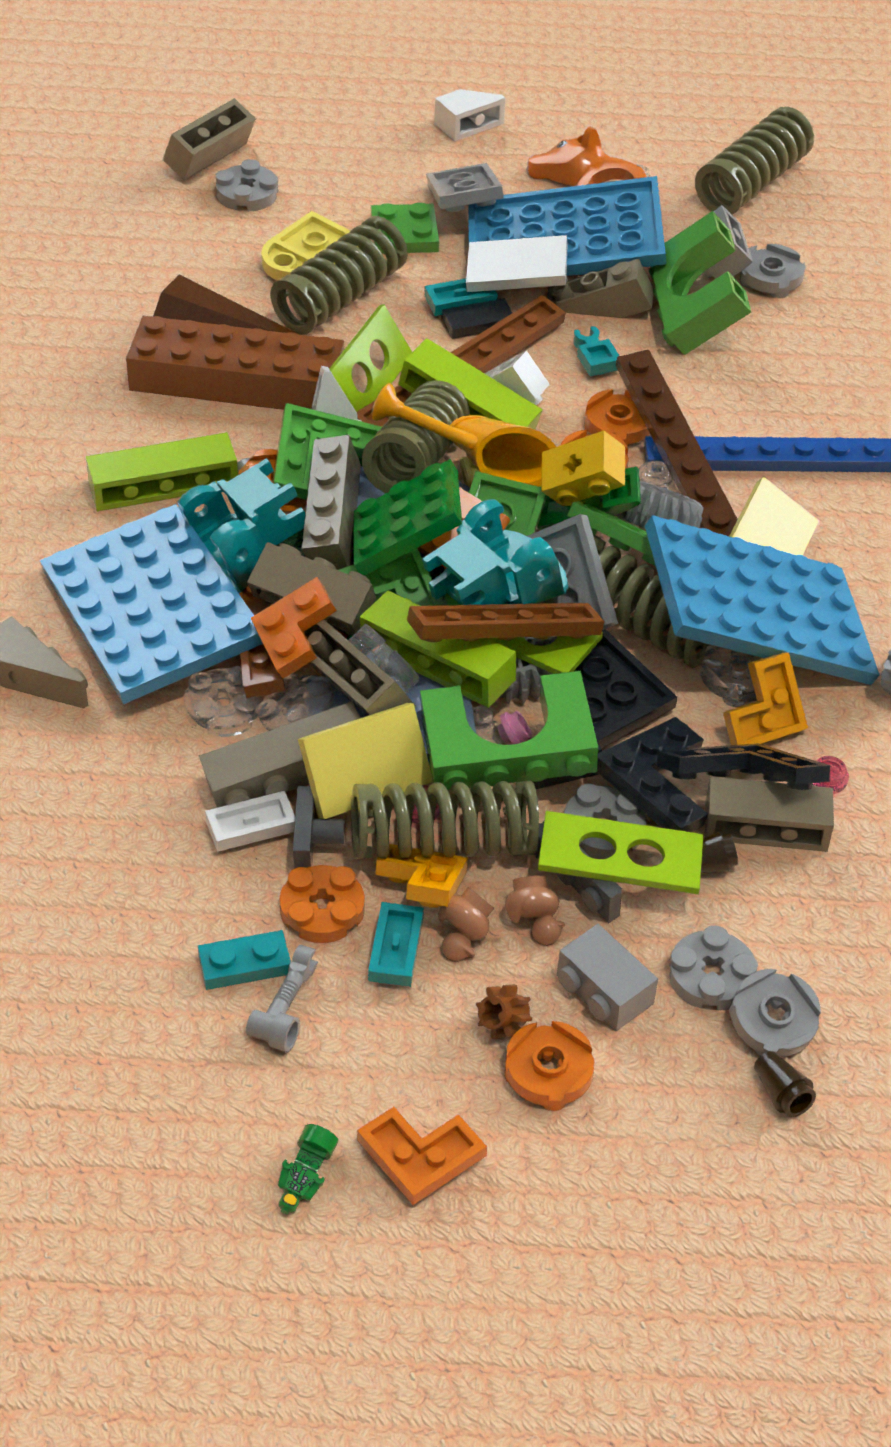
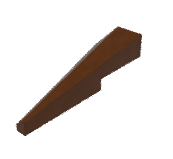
(191, 301)

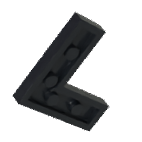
(750, 759)
(634, 772)

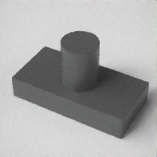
(311, 830)

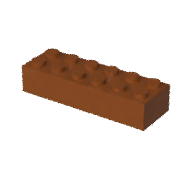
(227, 363)

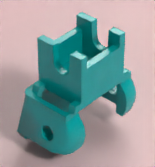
(240, 537)
(494, 563)

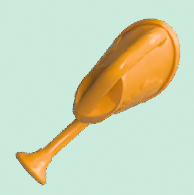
(490, 444)

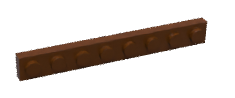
(675, 439)

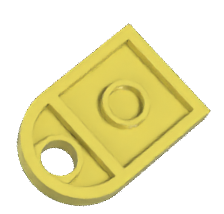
(299, 244)

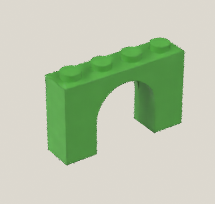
(713, 308)
(560, 749)

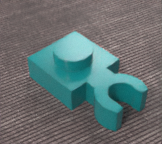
(595, 355)

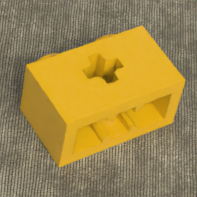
(583, 468)

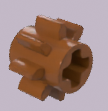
(503, 1011)

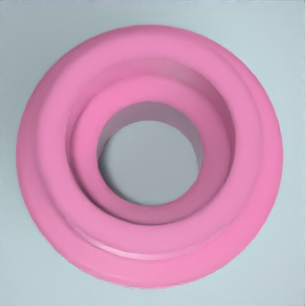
(514, 728)

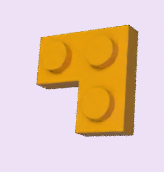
(777, 705)
(428, 879)

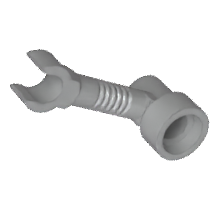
(275, 1025)

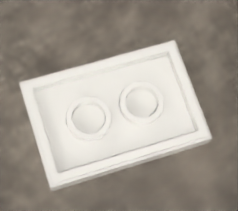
(517, 263)

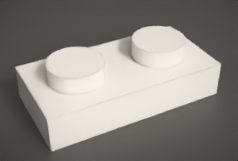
(250, 821)

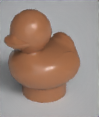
(535, 900)
(469, 916)

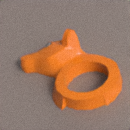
(581, 163)

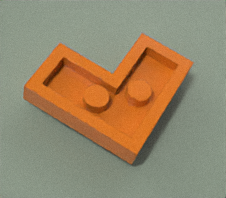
(284, 625)
(419, 1163)

